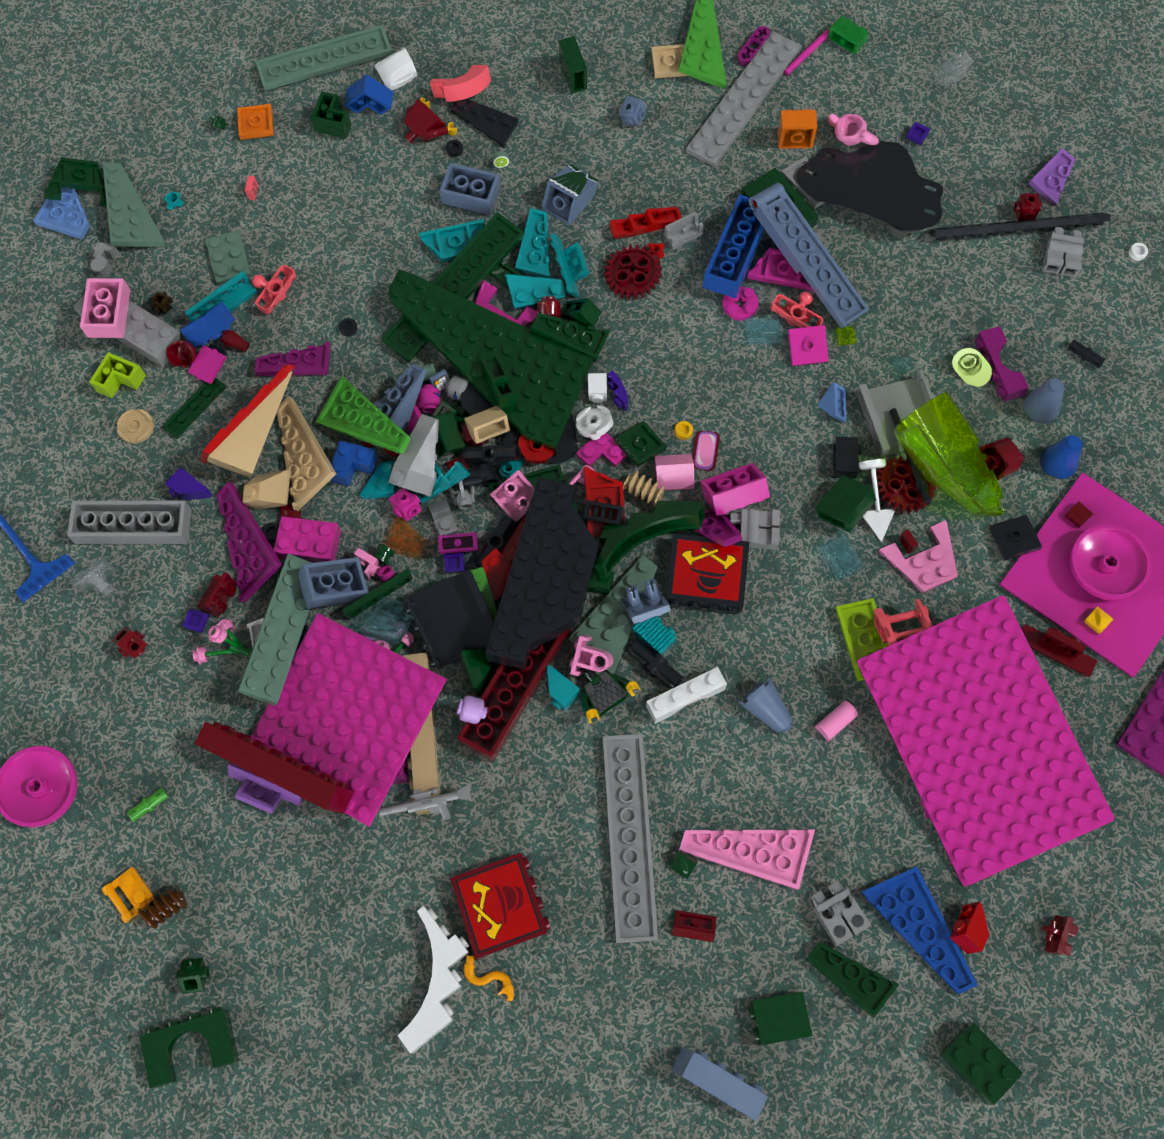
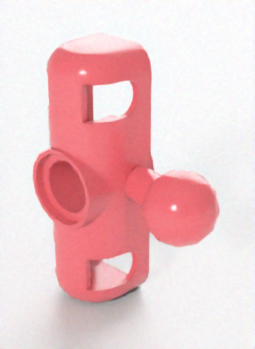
(268, 294)
(792, 308)

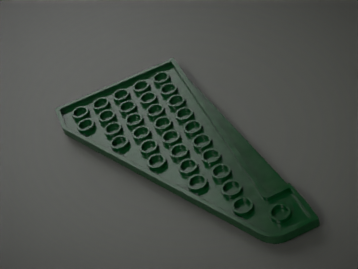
(541, 371)

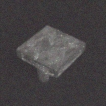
(95, 577)

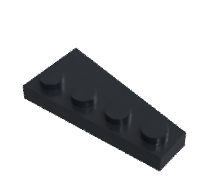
(493, 123)

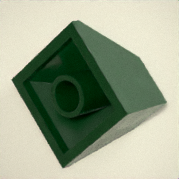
(478, 668)

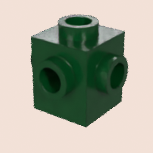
(192, 975)

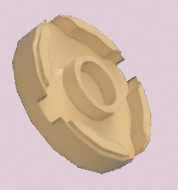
(135, 426)

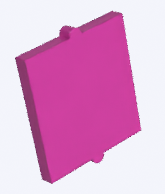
(207, 364)

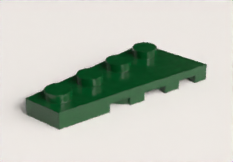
(571, 334)
(859, 983)

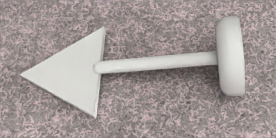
(877, 519)

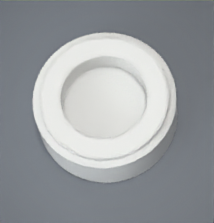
(1138, 251)

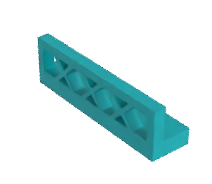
(233, 298)

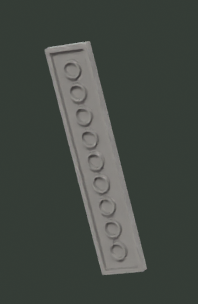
(743, 99)
(629, 839)

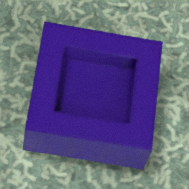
(918, 133)
(454, 562)
(195, 621)

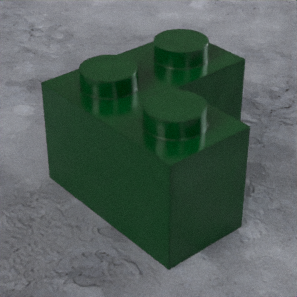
(329, 117)

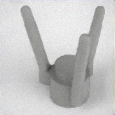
(464, 499)

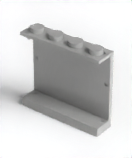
(878, 401)

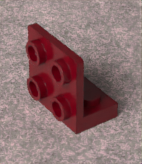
(217, 595)

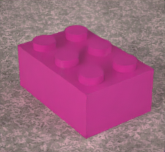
(735, 489)
(307, 539)

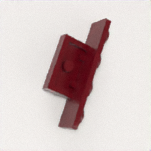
(1060, 648)

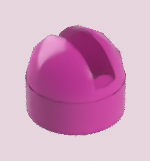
(385, 573)

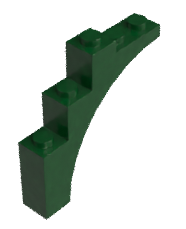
(641, 527)

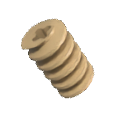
(643, 488)

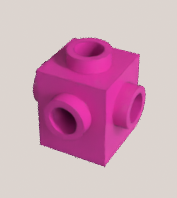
(405, 508)

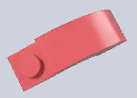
(464, 86)

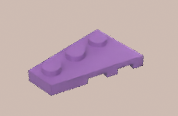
(1052, 177)

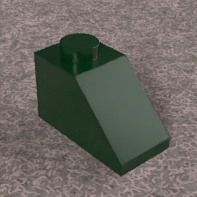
(581, 311)

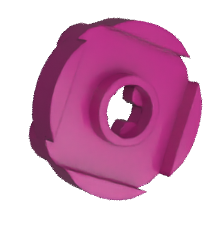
(748, 309)

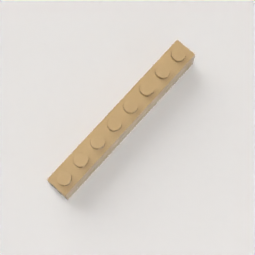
(424, 750)

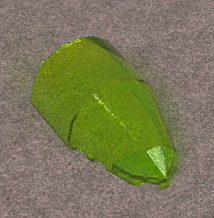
(949, 455)

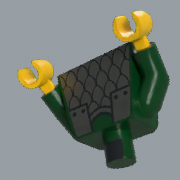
(604, 693)

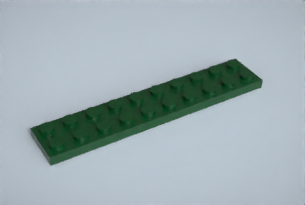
(461, 278)

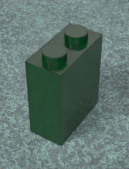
(572, 64)
(846, 503)
(780, 1018)

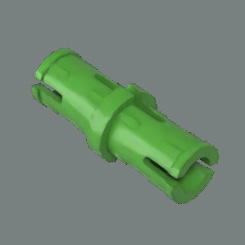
(147, 804)

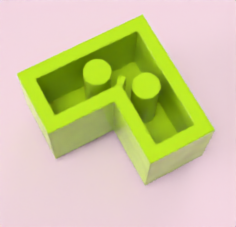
(114, 372)

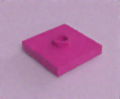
(808, 345)

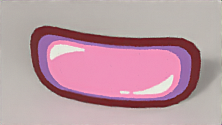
(706, 450)

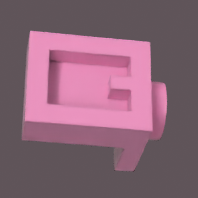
(368, 561)

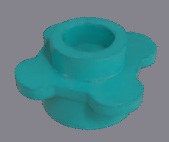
(173, 196)

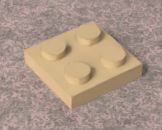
(667, 60)

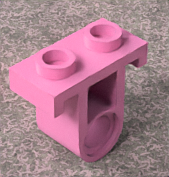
(588, 657)

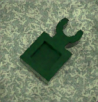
(444, 408)

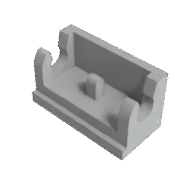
(683, 230)

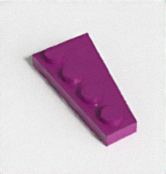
(306, 361)

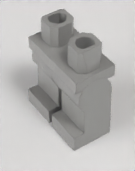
(1064, 252)
(758, 527)
(839, 914)

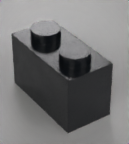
(846, 457)

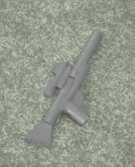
(424, 801)

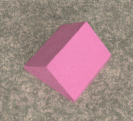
(674, 472)

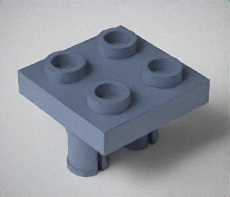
(646, 603)

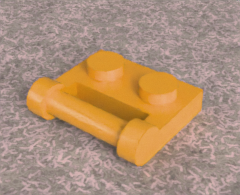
(134, 889)

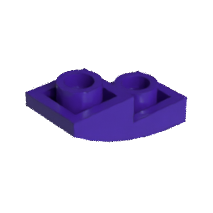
(620, 395)

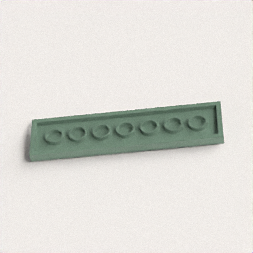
(323, 57)
(277, 636)

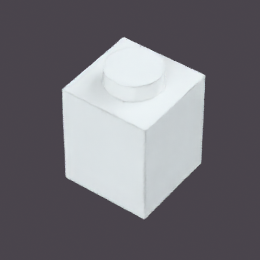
(597, 387)

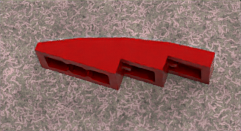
(643, 223)

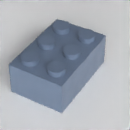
(470, 188)
(332, 582)

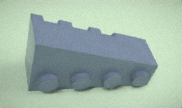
(720, 1083)

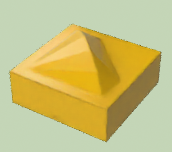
(1098, 620)

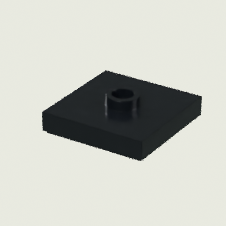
(1015, 537)

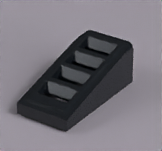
(620, 512)

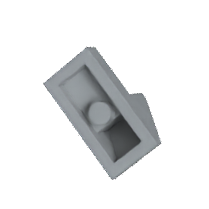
(443, 518)

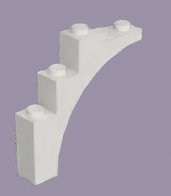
(433, 1014)

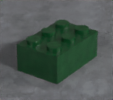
(981, 1063)

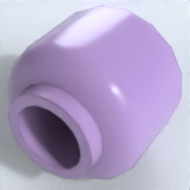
(471, 709)

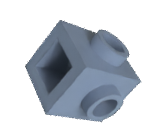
(632, 111)

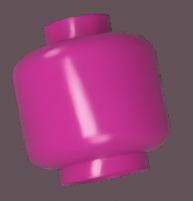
(428, 398)

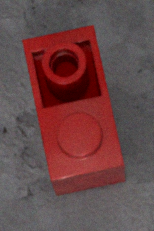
(971, 929)

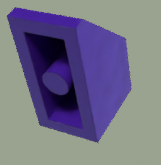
(186, 487)

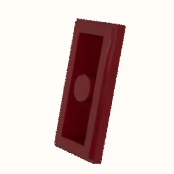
(694, 926)

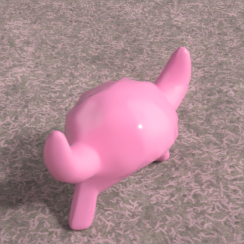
(851, 129)

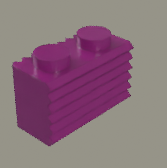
(458, 542)

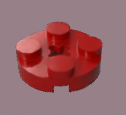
(534, 455)

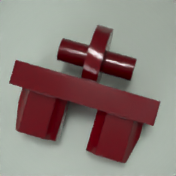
(1058, 933)

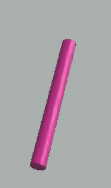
(806, 53)

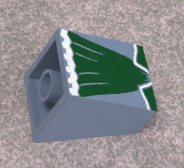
(568, 193)

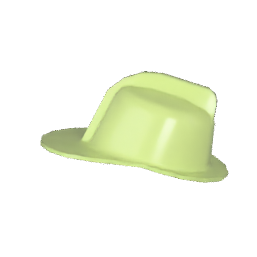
(972, 367)

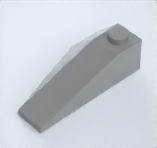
(417, 465)

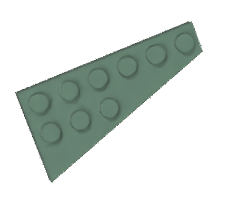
(127, 215)
(609, 621)

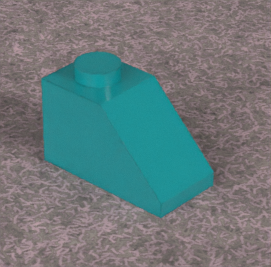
(561, 689)

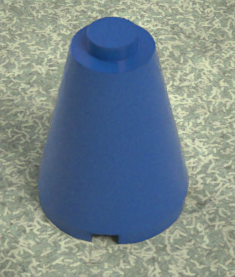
(1062, 457)

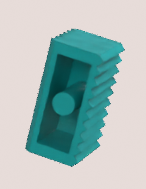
(655, 634)

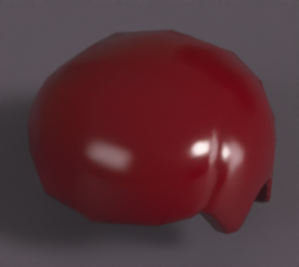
(181, 353)

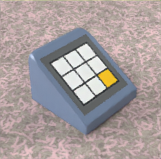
(439, 380)

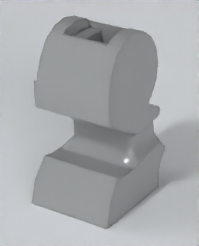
(100, 265)

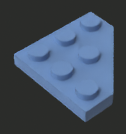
(64, 215)

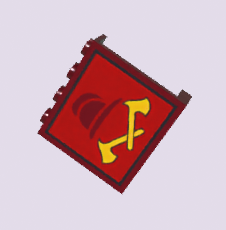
(499, 905)

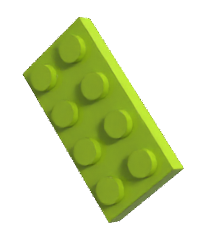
(859, 631)

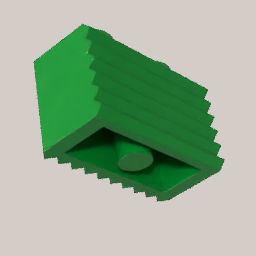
(848, 34)

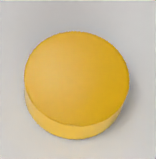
(683, 430)

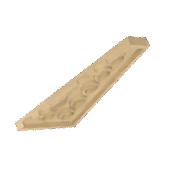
(303, 455)

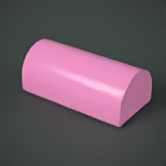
(837, 720)

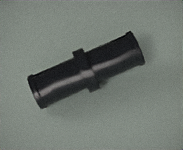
(1086, 354)

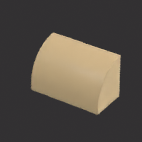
(487, 424)

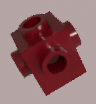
(1027, 206)
(130, 643)

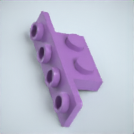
(259, 791)

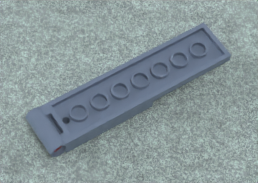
(807, 254)

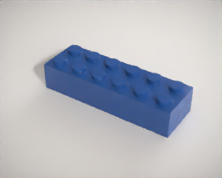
(734, 250)

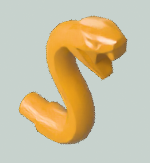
(507, 989)

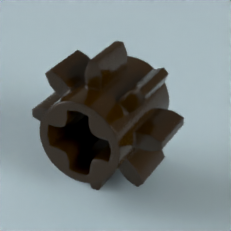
(161, 303)

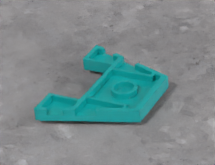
(445, 481)

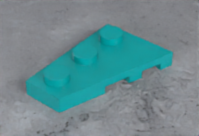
(529, 290)

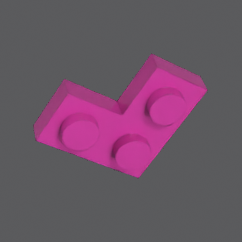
(603, 446)

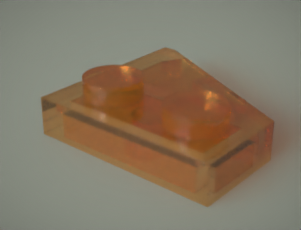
(405, 540)

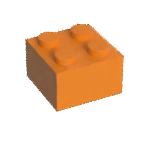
(797, 129)

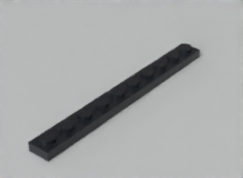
(1012, 226)

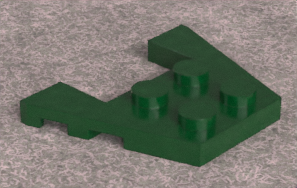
(76, 175)

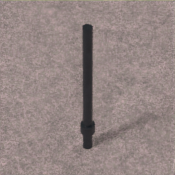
(921, 484)

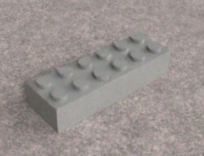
(145, 333)
(129, 522)

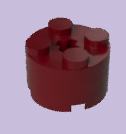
(1002, 457)

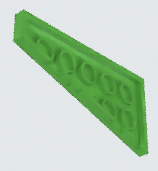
(702, 47)
(358, 417)

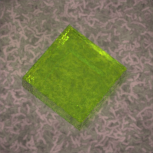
(845, 336)

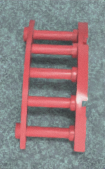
(883, 623)

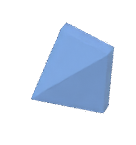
(834, 402)

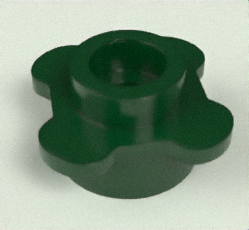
(218, 122)

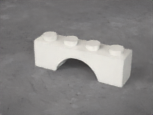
(685, 694)

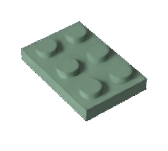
(228, 256)

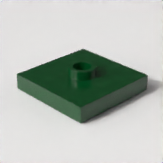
(640, 443)

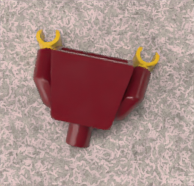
(425, 123)

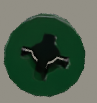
(383, 554)

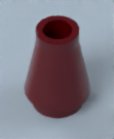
(233, 340)

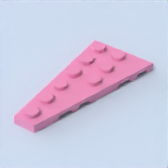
(766, 854)

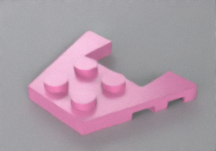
(929, 567)

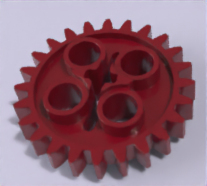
(630, 286)
(904, 486)

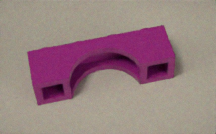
(1009, 383)

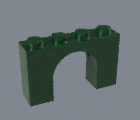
(770, 179)
(159, 1044)

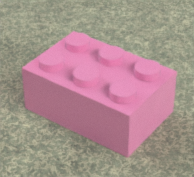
(105, 308)

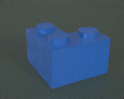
(370, 94)
(208, 325)
(351, 458)

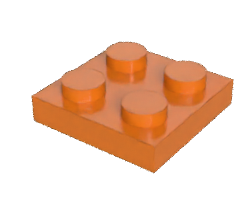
(255, 121)

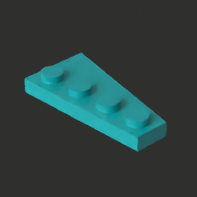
(533, 252)

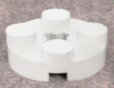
(594, 430)

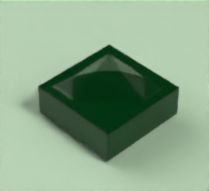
(684, 864)

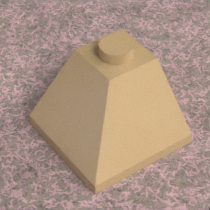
(267, 490)

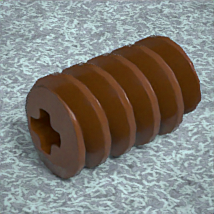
(163, 908)

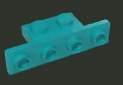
(572, 263)

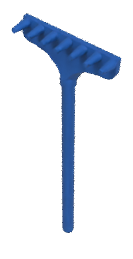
(40, 572)

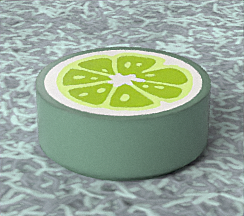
(500, 159)

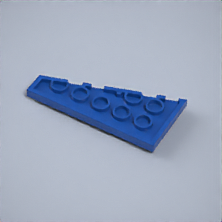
(916, 917)

